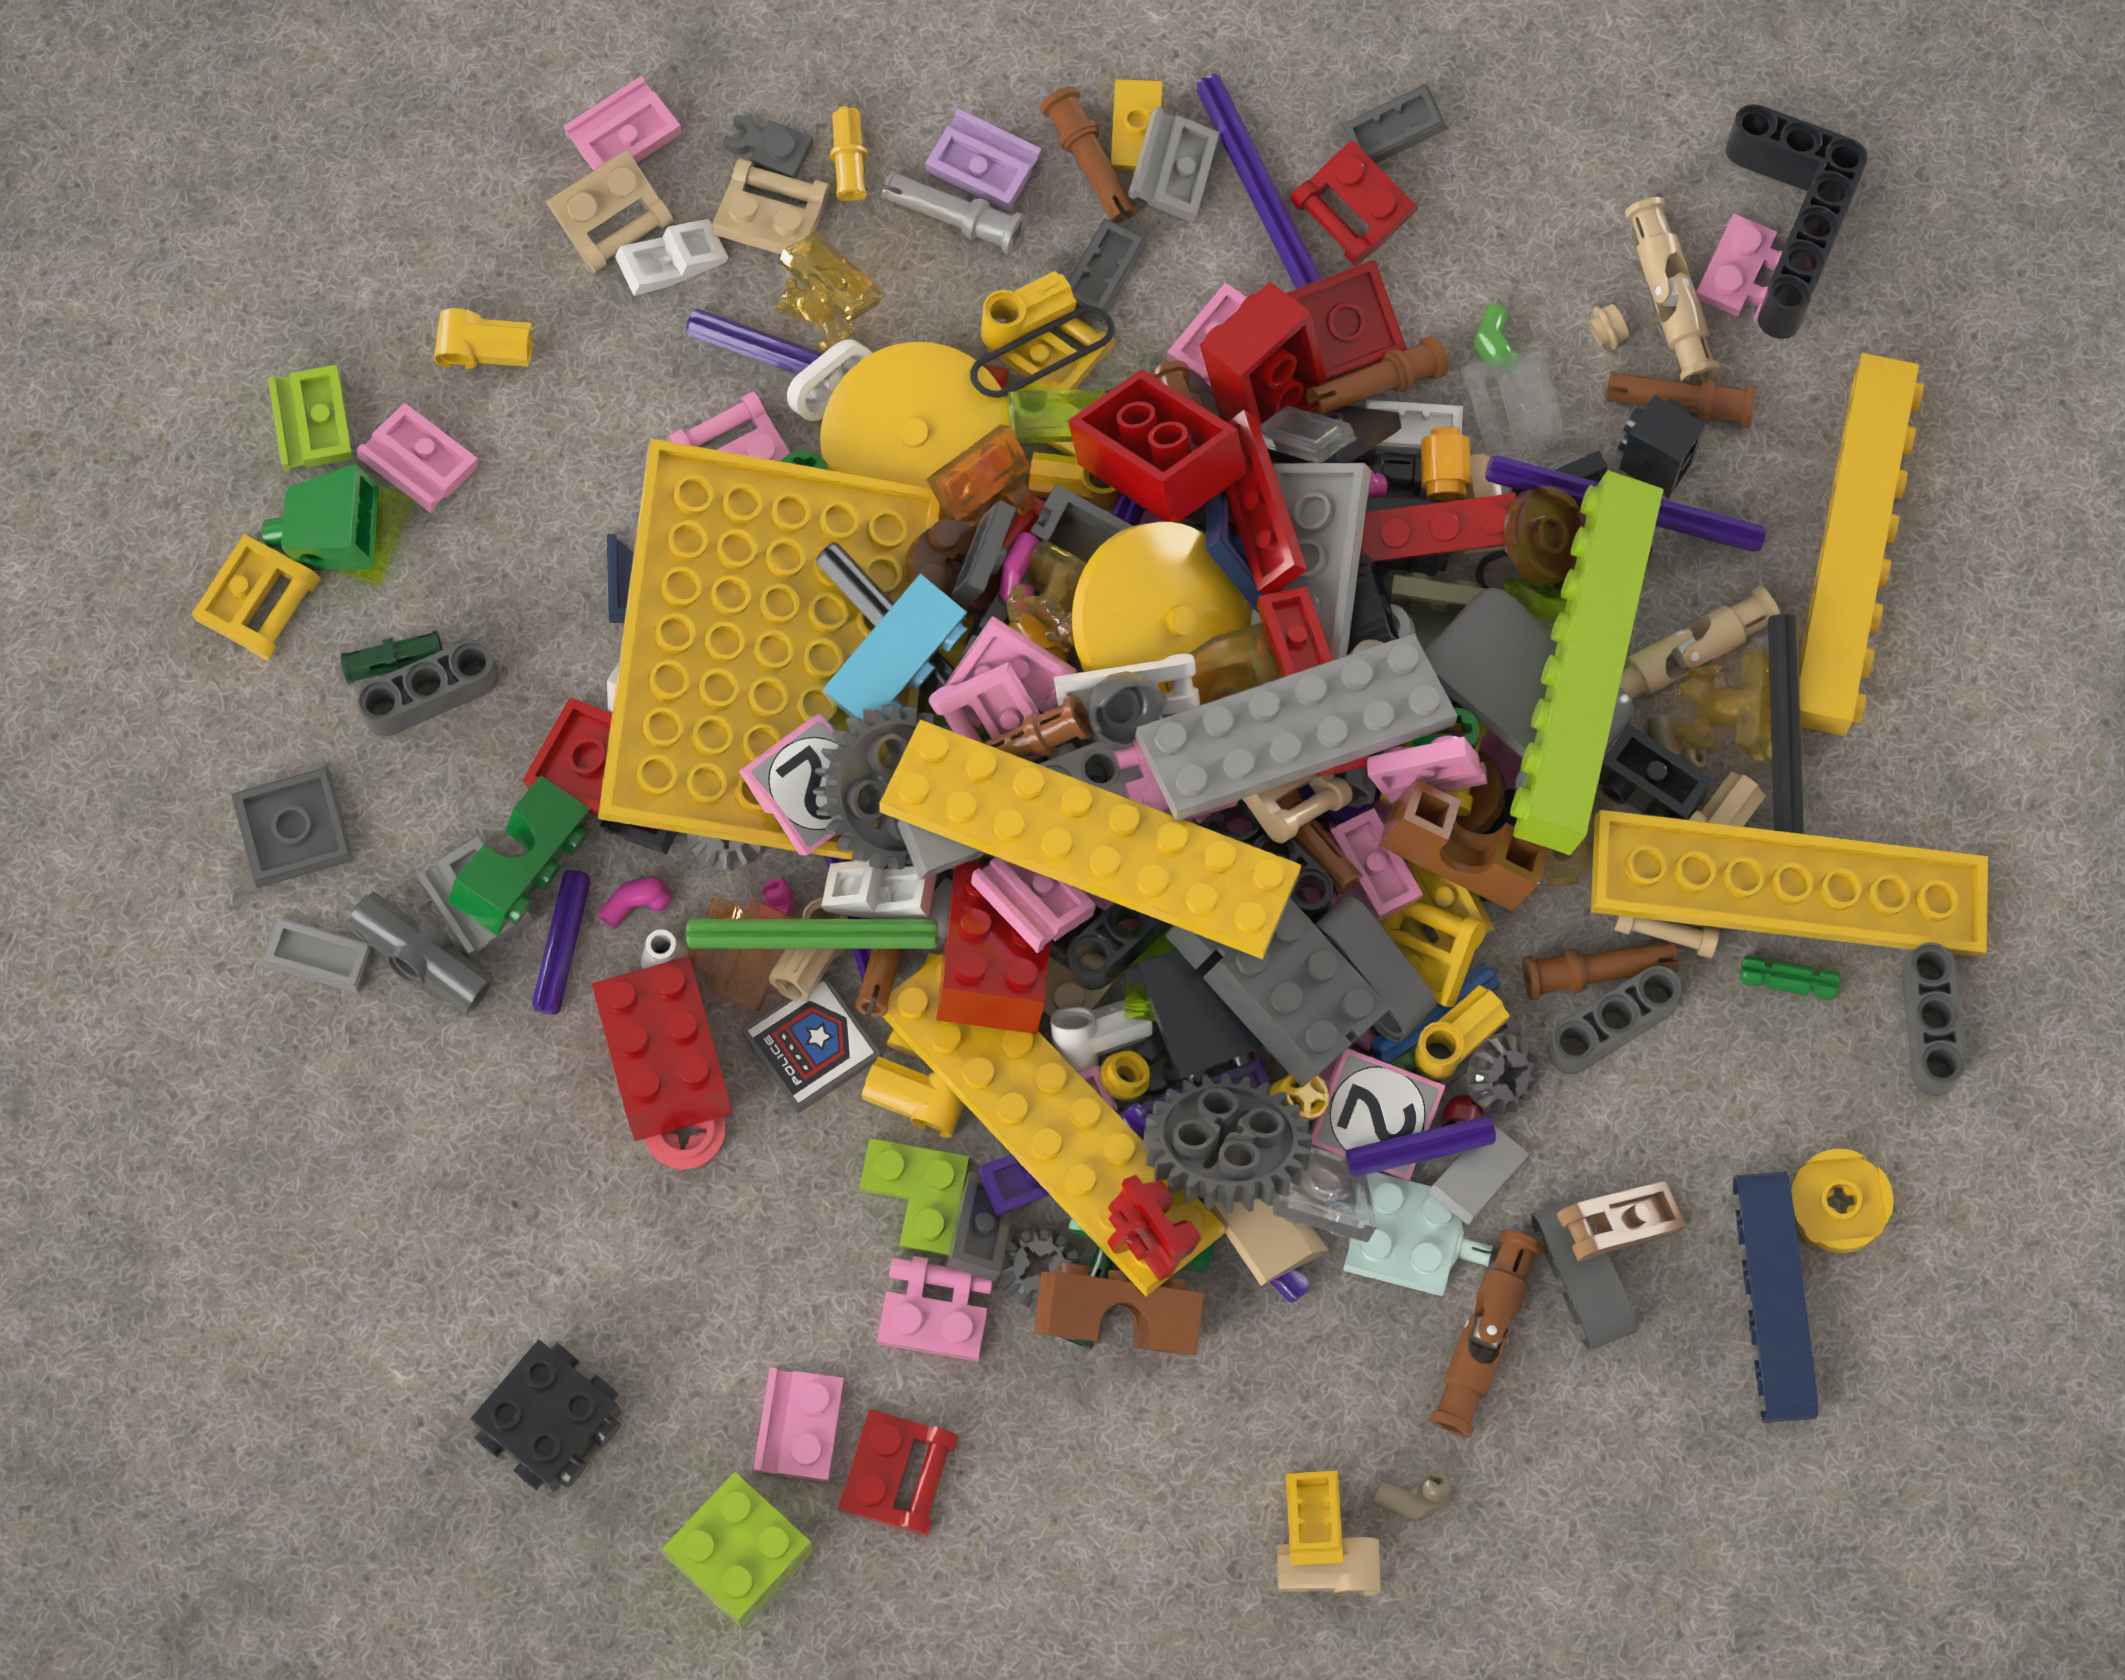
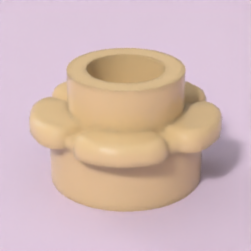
(1608, 326)

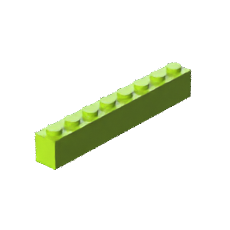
(1587, 663)

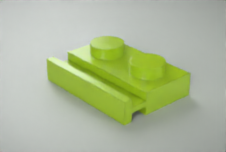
(310, 418)

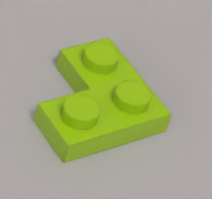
(930, 1183)

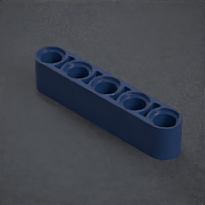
(1778, 1298)

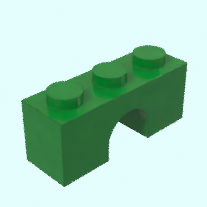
(498, 887)

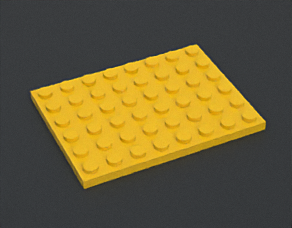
(740, 629)

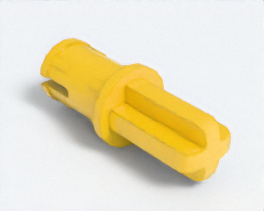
(848, 154)

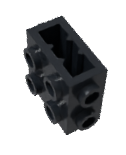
(547, 1417)

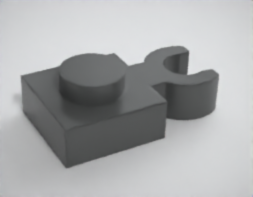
(774, 149)

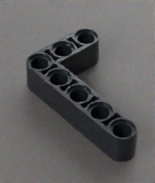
(1815, 162)
(1123, 950)

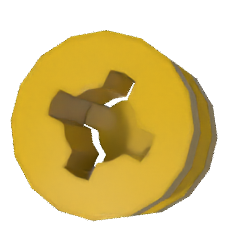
(1312, 1097)

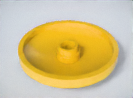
(908, 414)
(1151, 598)

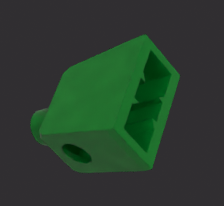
(328, 521)

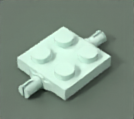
(1413, 1238)

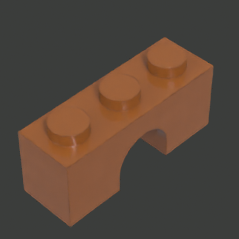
(1491, 865)
(1074, 1304)

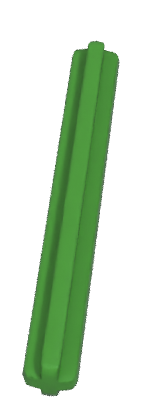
(812, 933)

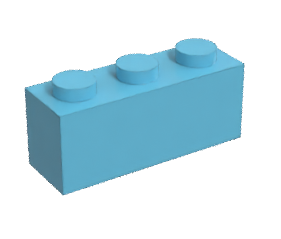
(898, 650)

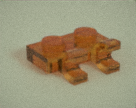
(981, 471)
(742, 972)

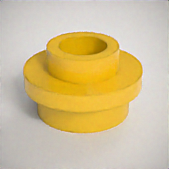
(1133, 1068)

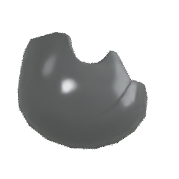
(1122, 705)

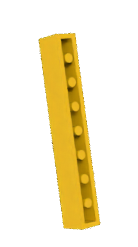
(1855, 541)

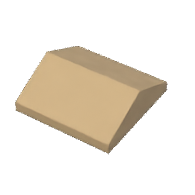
(1268, 1241)

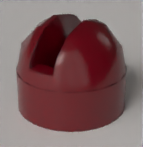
(1461, 1109)

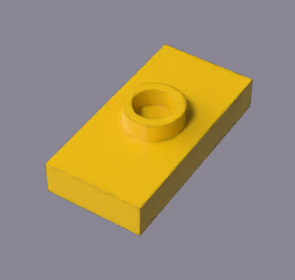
(1132, 110)
(1314, 1518)

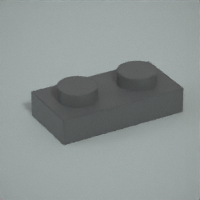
(978, 1233)

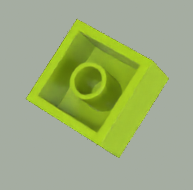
(738, 1549)

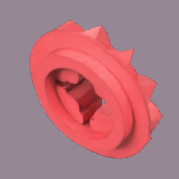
(697, 1152)

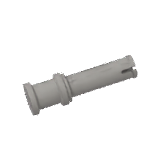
(973, 217)

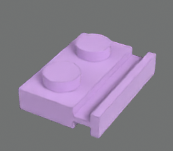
(983, 160)

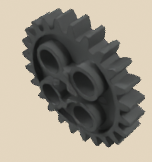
(858, 766)
(1252, 1164)

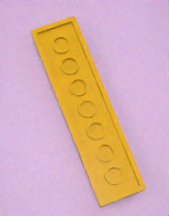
(1090, 838)
(1788, 883)
(1041, 1116)

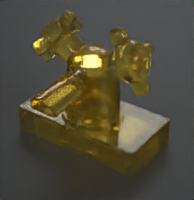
(831, 288)
(1055, 578)
(1737, 706)

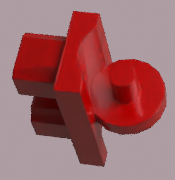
(1145, 1229)

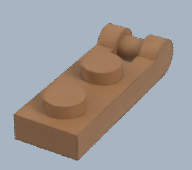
(1622, 1219)

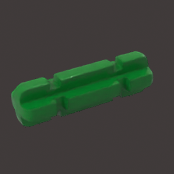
(1790, 977)

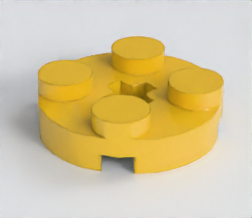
(1858, 1179)

